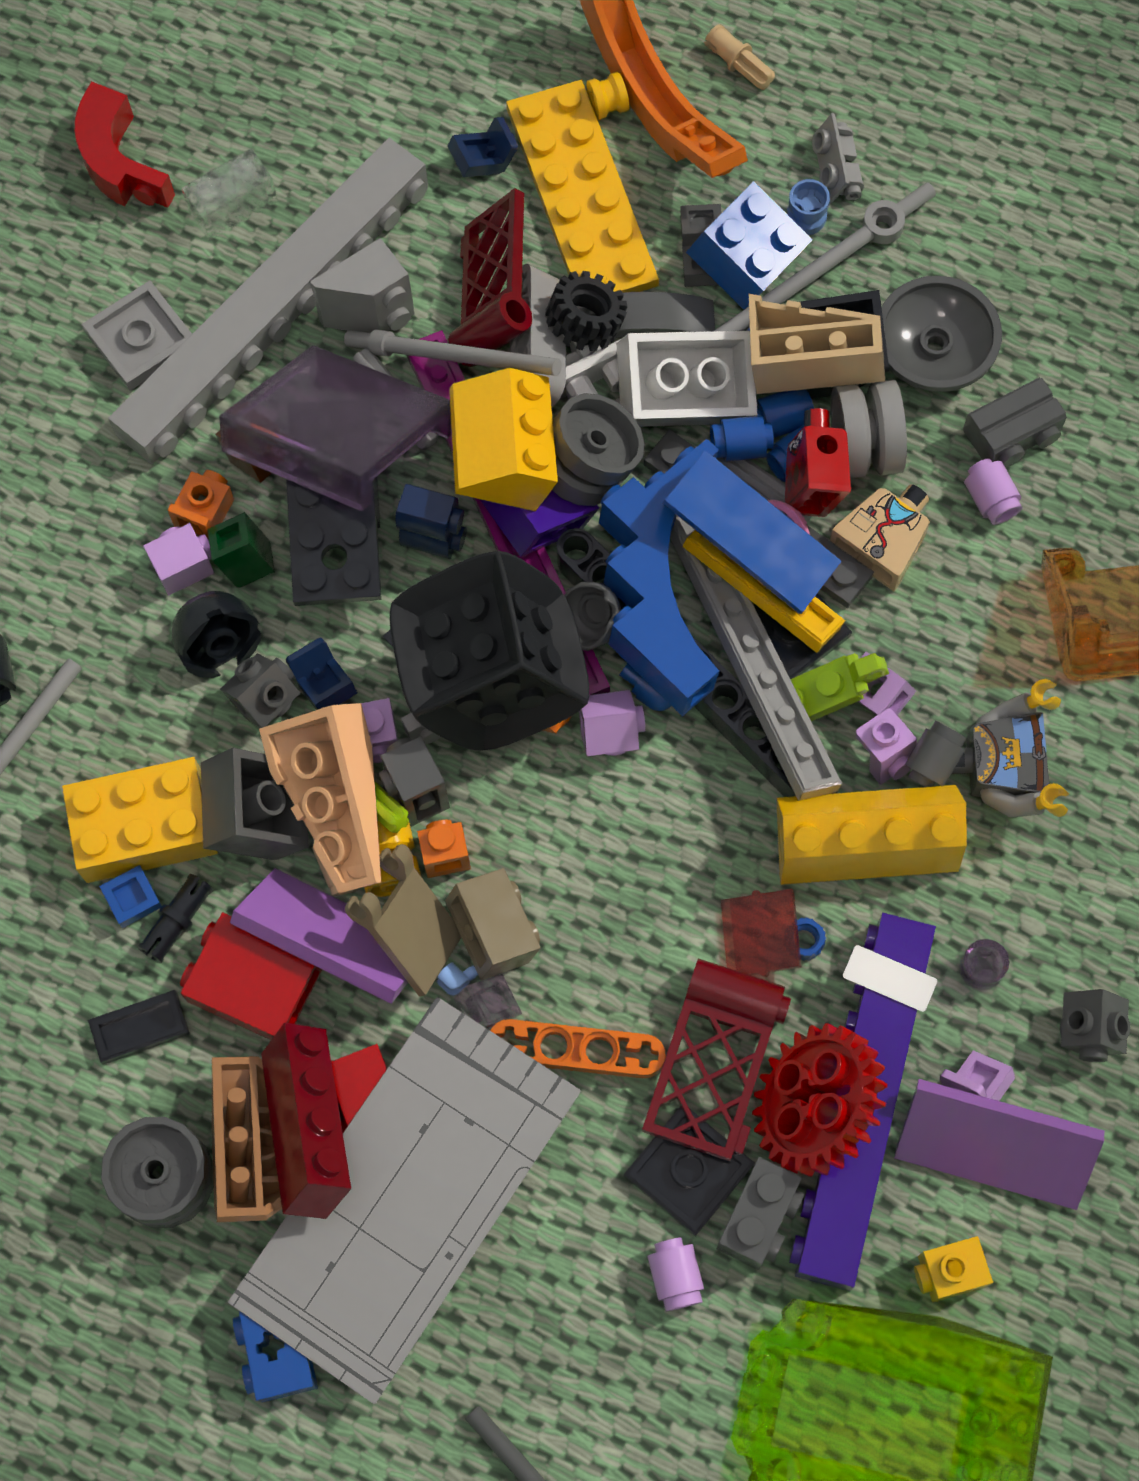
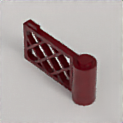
(500, 314)
(734, 1001)

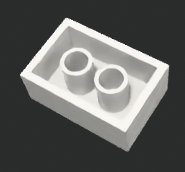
(686, 377)

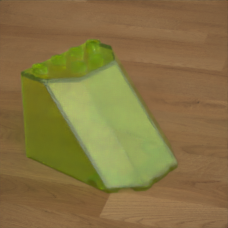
(887, 1399)

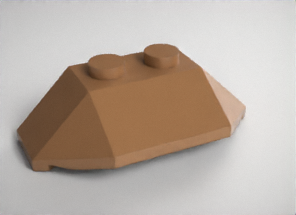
(242, 1142)

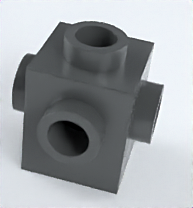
(261, 689)
(1095, 1024)

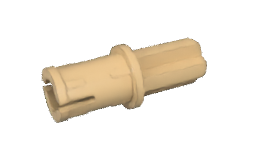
(739, 57)

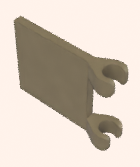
(410, 925)

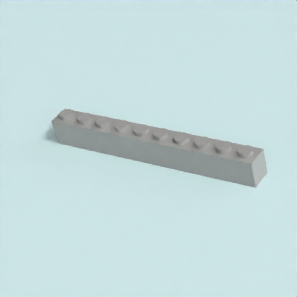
(267, 303)

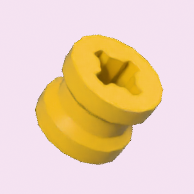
(608, 95)

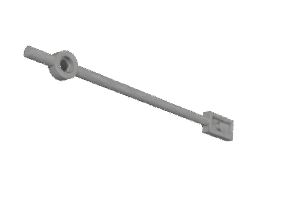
(879, 211)

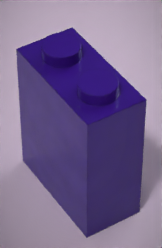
(536, 529)

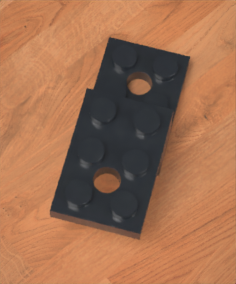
(325, 524)

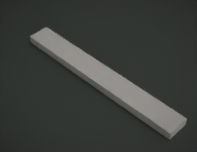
(761, 676)

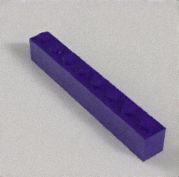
(845, 1197)

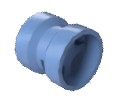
(809, 205)

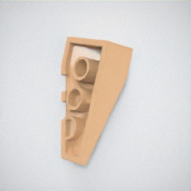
(329, 776)

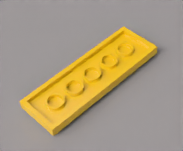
(581, 187)

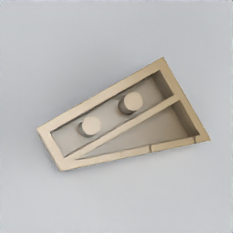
(812, 347)

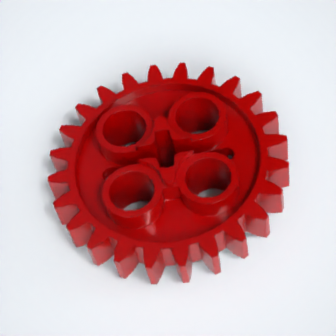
(819, 1100)

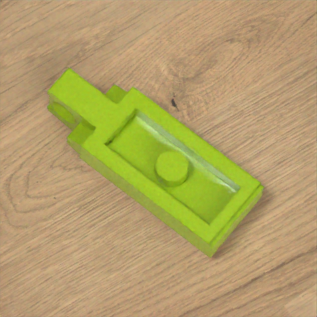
(838, 683)

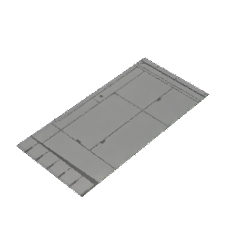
(428, 1179)

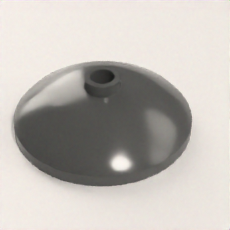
(946, 314)

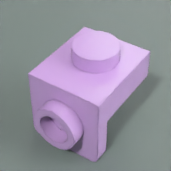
(888, 744)
(980, 1077)

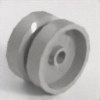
(872, 426)

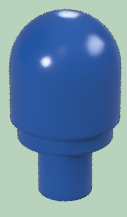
(644, 691)

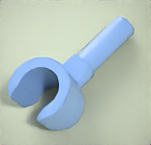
(453, 980)

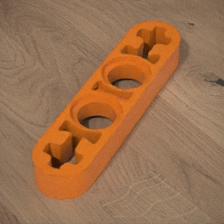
(577, 1041)

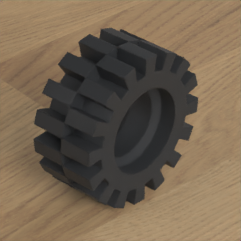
(579, 326)

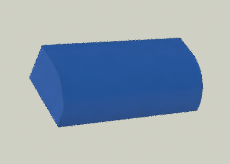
(752, 532)

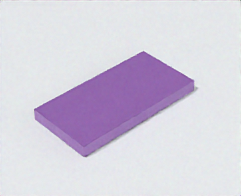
(318, 932)
(999, 1144)

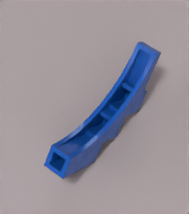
(650, 627)

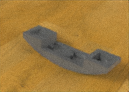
(664, 313)

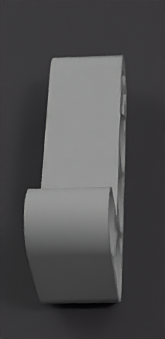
(539, 339)

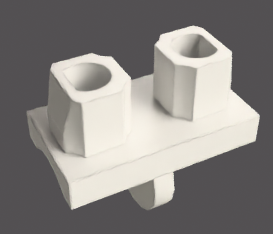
(588, 367)

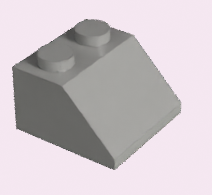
(365, 292)

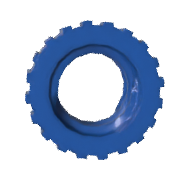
(819, 936)

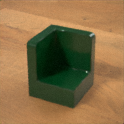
(241, 550)

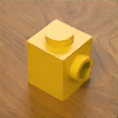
(953, 1269)

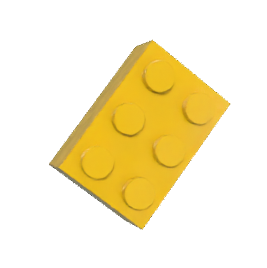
(136, 819)

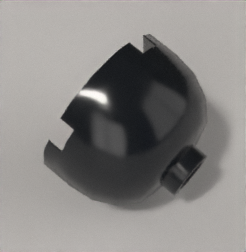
(214, 631)

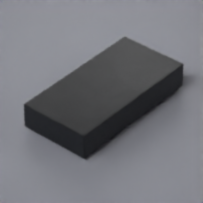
(138, 1027)

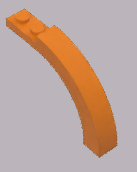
(653, 94)

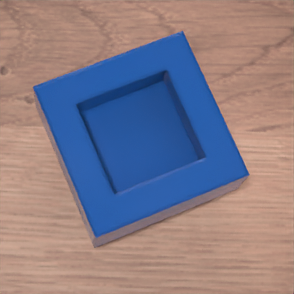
(130, 896)

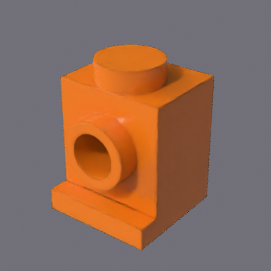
(206, 512)
(443, 848)

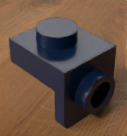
(485, 151)
(320, 675)

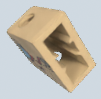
(885, 533)

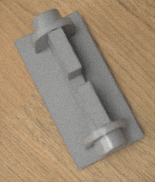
(833, 146)

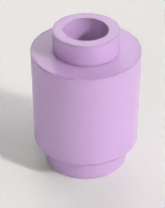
(993, 491)
(676, 1274)

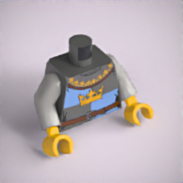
(1010, 757)

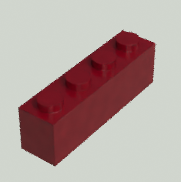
(305, 1121)

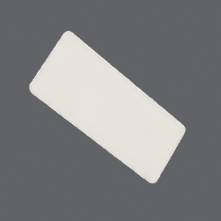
(890, 978)

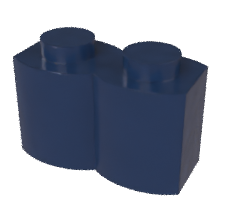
(430, 521)

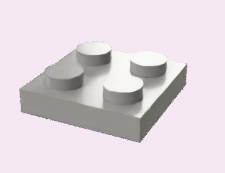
(137, 334)

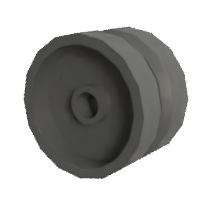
(594, 447)
(134, 1156)

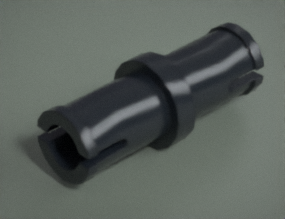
(175, 918)

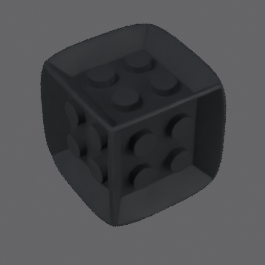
(488, 652)

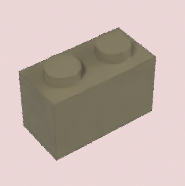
(493, 923)

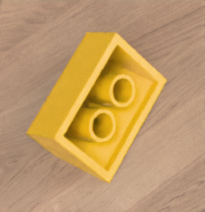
(503, 438)

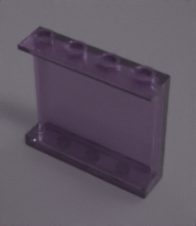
(331, 424)

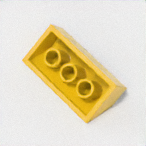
(871, 834)

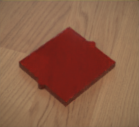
(761, 932)

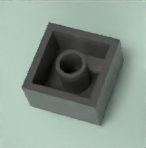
(247, 809)

